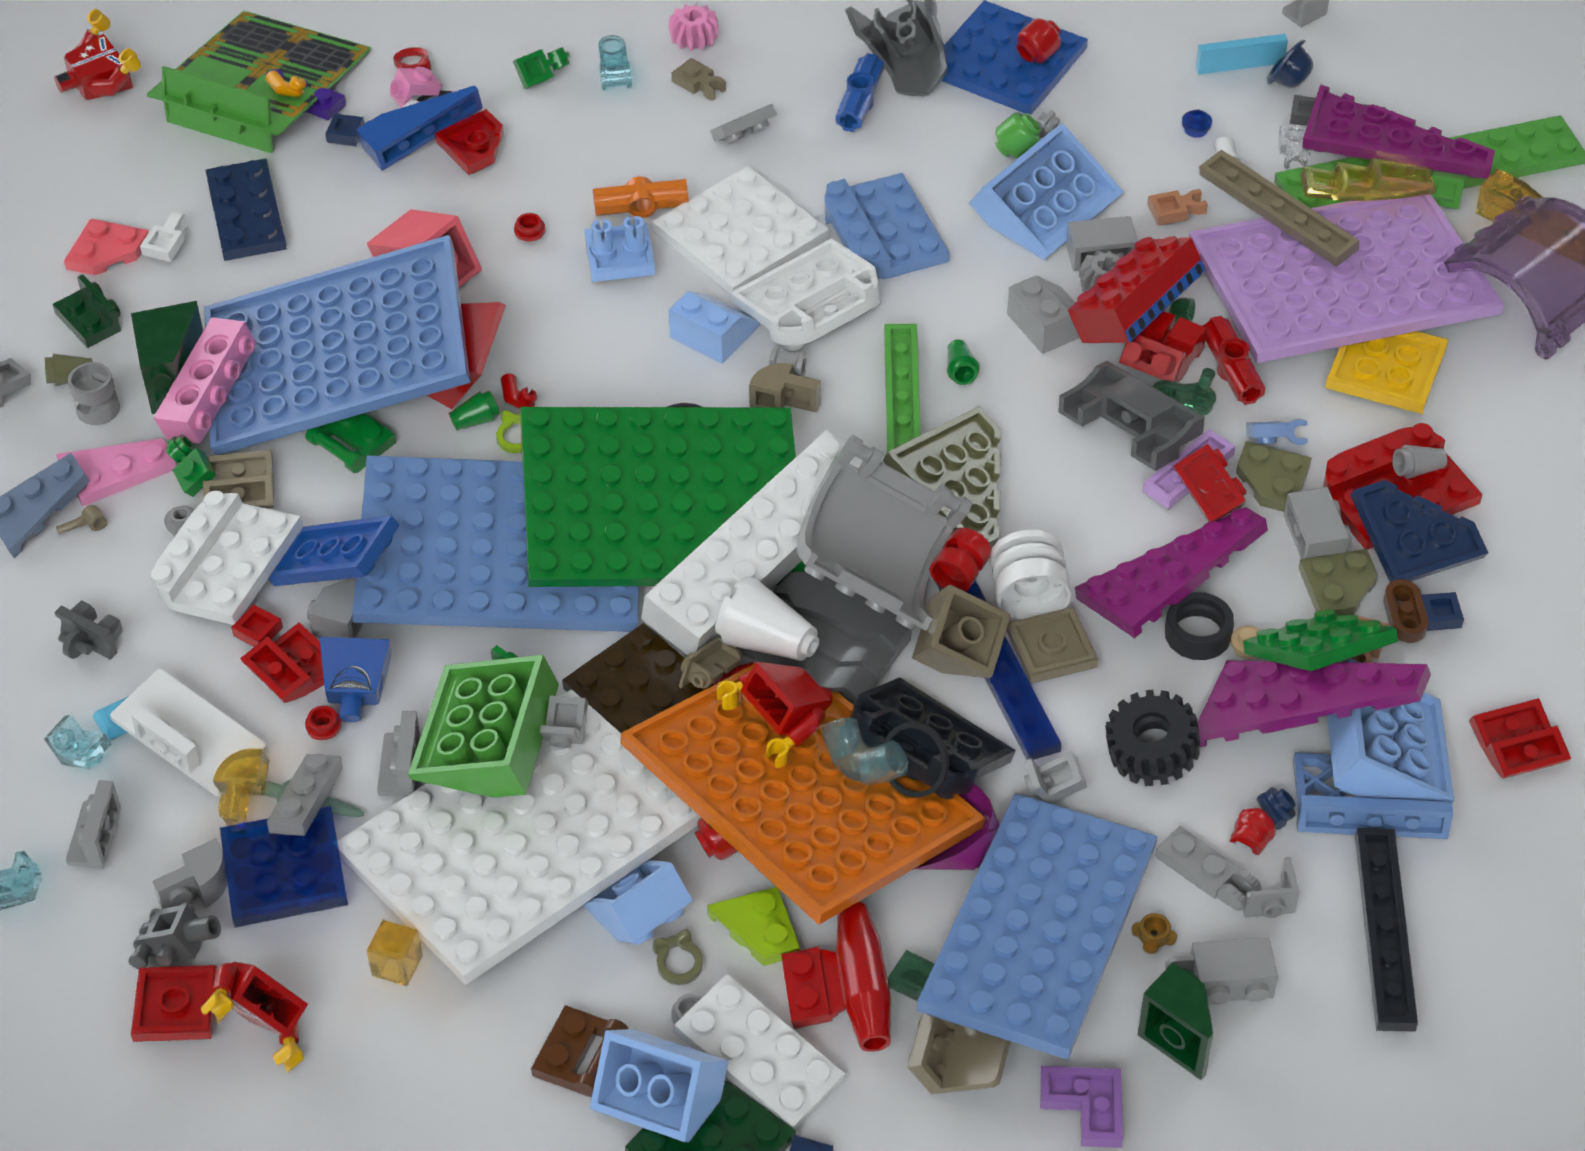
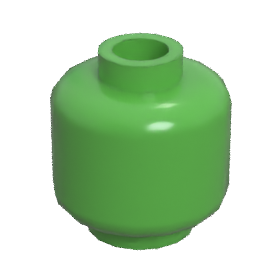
(1017, 134)

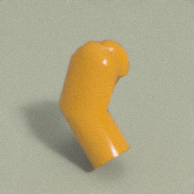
(281, 87)

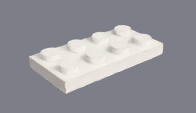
(763, 1052)

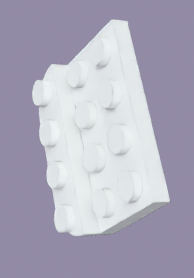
(810, 294)
(223, 557)

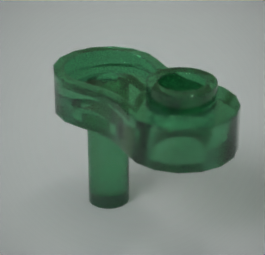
(1195, 396)

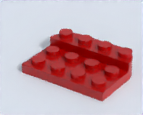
(1374, 463)

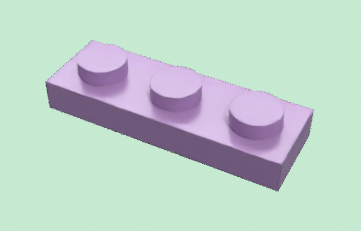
(1167, 486)

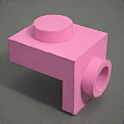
(413, 82)

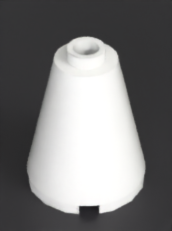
(764, 623)

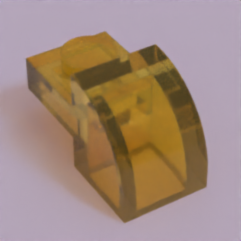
(239, 777)

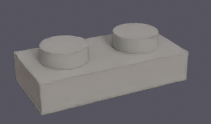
(755, 120)

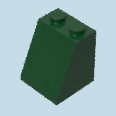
(163, 344)

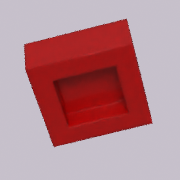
(256, 626)

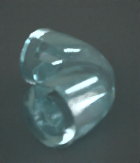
(857, 759)

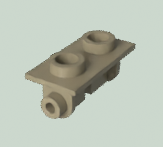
(709, 663)

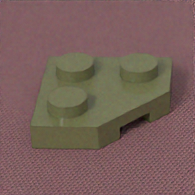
(1272, 473)
(1338, 580)

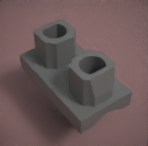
(83, 635)

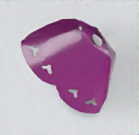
(971, 850)

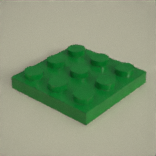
(1319, 640)

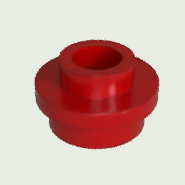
(529, 227)
(319, 716)

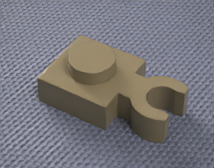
(696, 76)

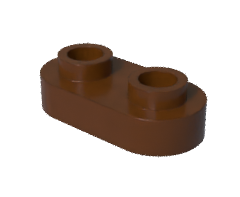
(1409, 615)

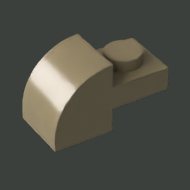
(779, 387)

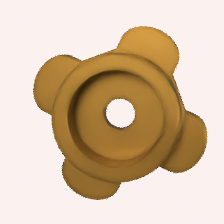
(1154, 924)

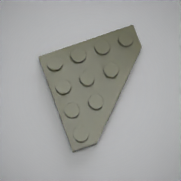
(962, 458)

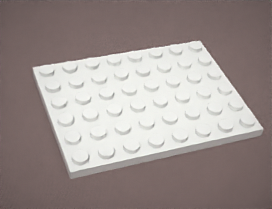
(502, 870)

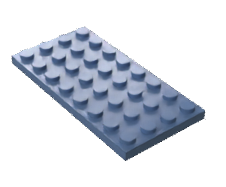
(1038, 926)

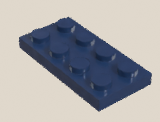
(245, 209)

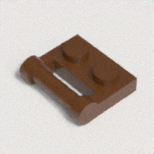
(567, 1048)

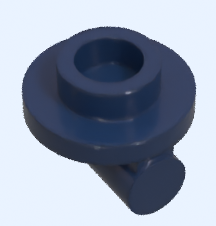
(1278, 805)

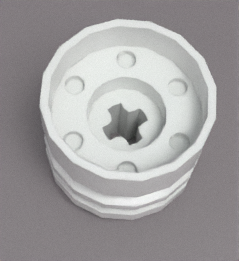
(1030, 574)

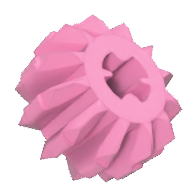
(693, 27)

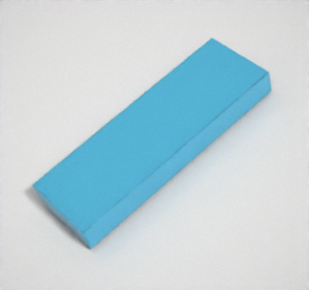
(1240, 54)

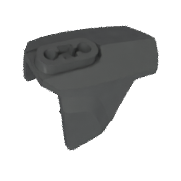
(907, 43)

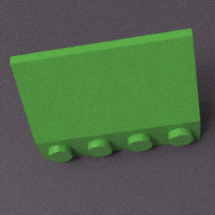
(486, 726)

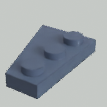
(35, 499)

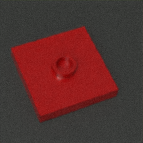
(171, 1003)

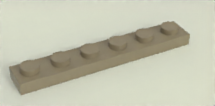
(1279, 208)

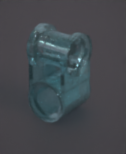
(614, 63)

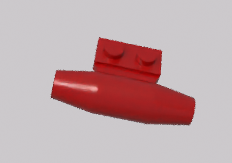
(852, 979)

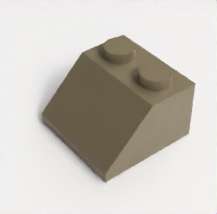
(963, 634)

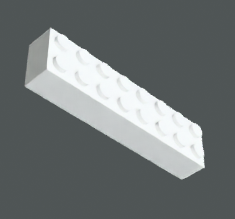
(752, 543)

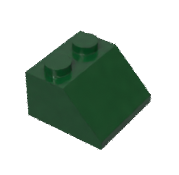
(1178, 1019)

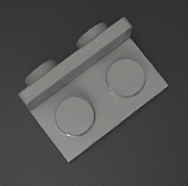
(397, 757)
(95, 827)

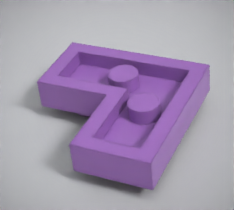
(1094, 1094)

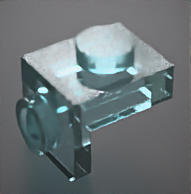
(76, 746)
(20, 882)

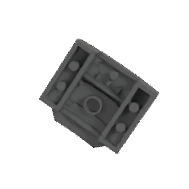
(853, 638)

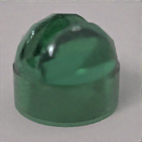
(1183, 308)

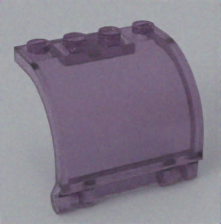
(1541, 259)

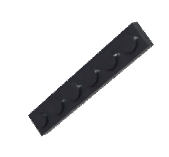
(1386, 930)

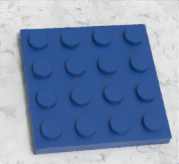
(987, 63)

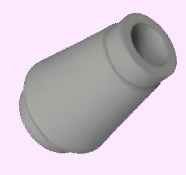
(1418, 460)

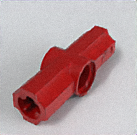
(1233, 360)

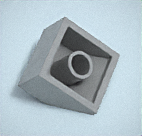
(1042, 313)

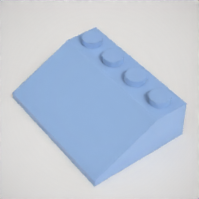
(1045, 191)
(1392, 752)

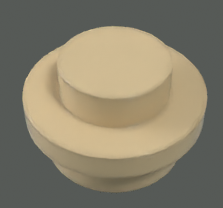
(1240, 634)

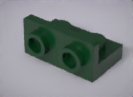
(89, 313)

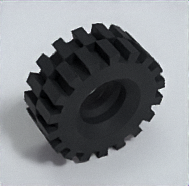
(1159, 758)

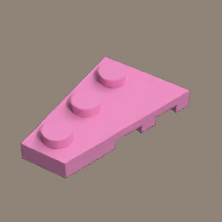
(120, 467)

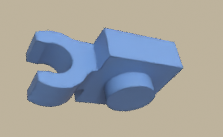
(1268, 431)

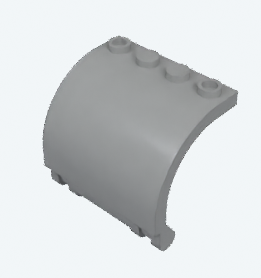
(877, 532)

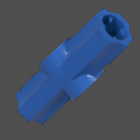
(859, 92)

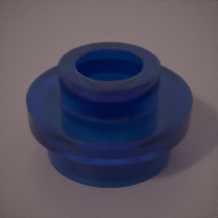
(1196, 123)

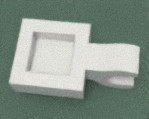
(166, 240)

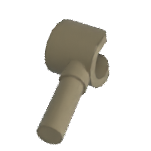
(90, 516)

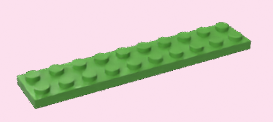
(1518, 149)

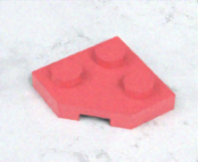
(103, 245)

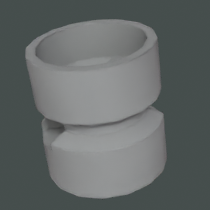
(93, 393)

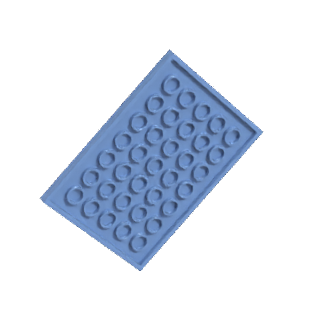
(344, 344)
(466, 554)

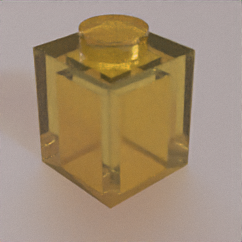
(394, 952)

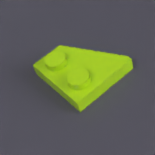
(758, 924)

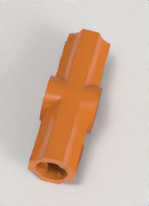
(640, 197)

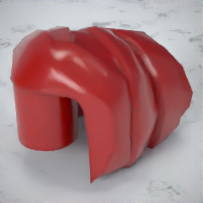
(1253, 829)

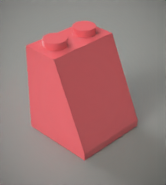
(423, 226)

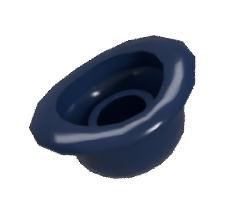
(1292, 67)

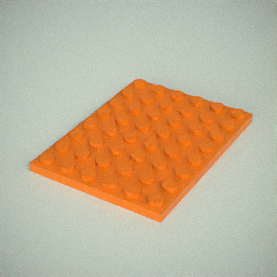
(800, 823)

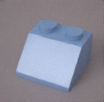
(709, 325)
(640, 902)

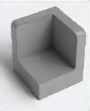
(1305, 11)

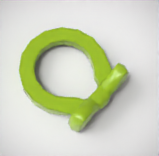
(508, 420)

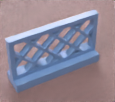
(1345, 814)

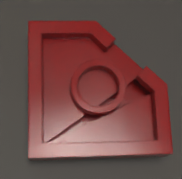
(472, 141)

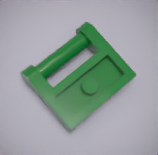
(358, 432)

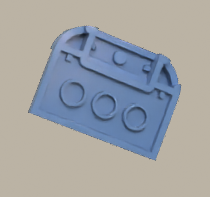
(884, 225)

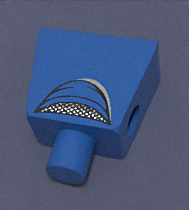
(354, 672)

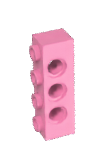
(205, 379)

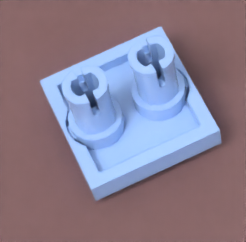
(619, 250)

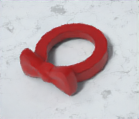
(413, 51)

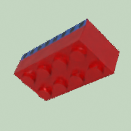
(1136, 290)

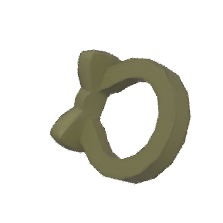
(683, 940)

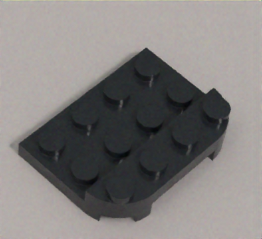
(969, 747)

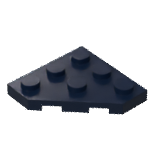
(1414, 533)

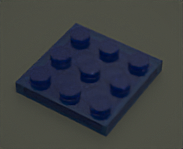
(282, 873)

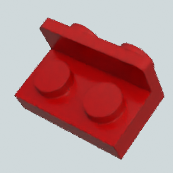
(1210, 483)

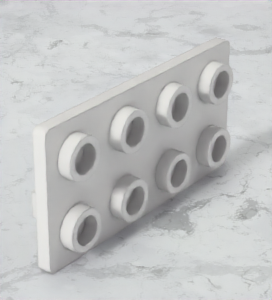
(182, 727)

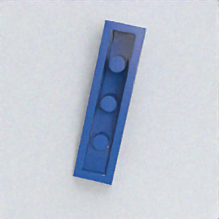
(410, 127)

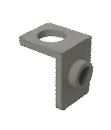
(1275, 901)

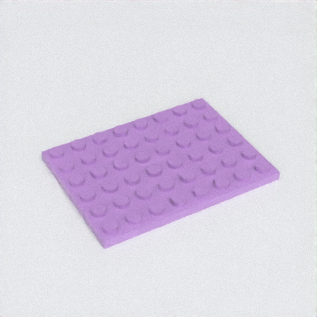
(1300, 303)

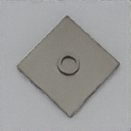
(1052, 645)

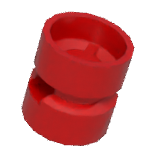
(960, 559)

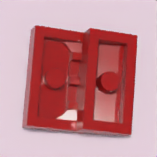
(288, 665)
(1519, 739)

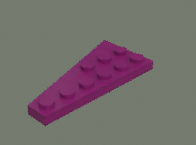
(1375, 132)
(1168, 574)
(1283, 697)

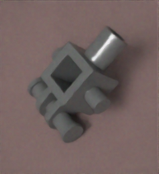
(173, 935)

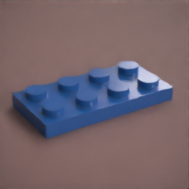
(334, 551)

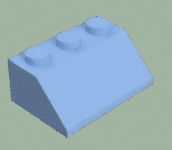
(657, 1083)

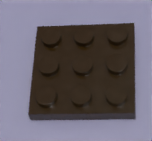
(632, 679)

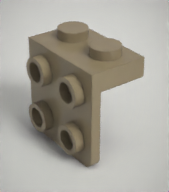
(956, 1057)

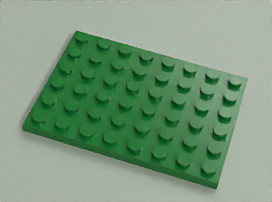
(639, 487)

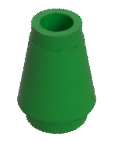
(961, 363)
(475, 411)

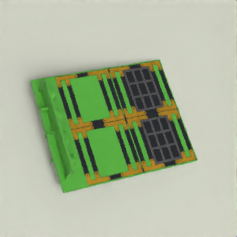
(225, 86)

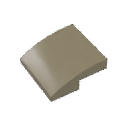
(244, 474)

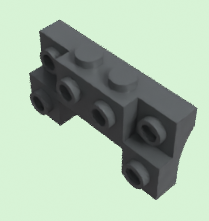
(1137, 408)

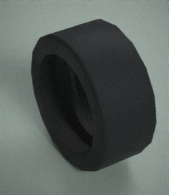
(1199, 646)

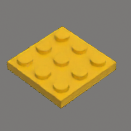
(1390, 369)

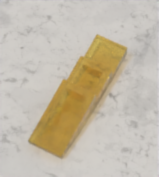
(1375, 182)

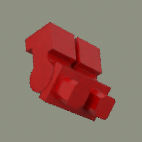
(1165, 347)

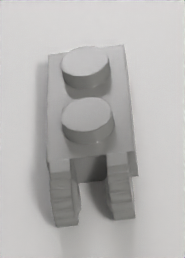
(1206, 868)

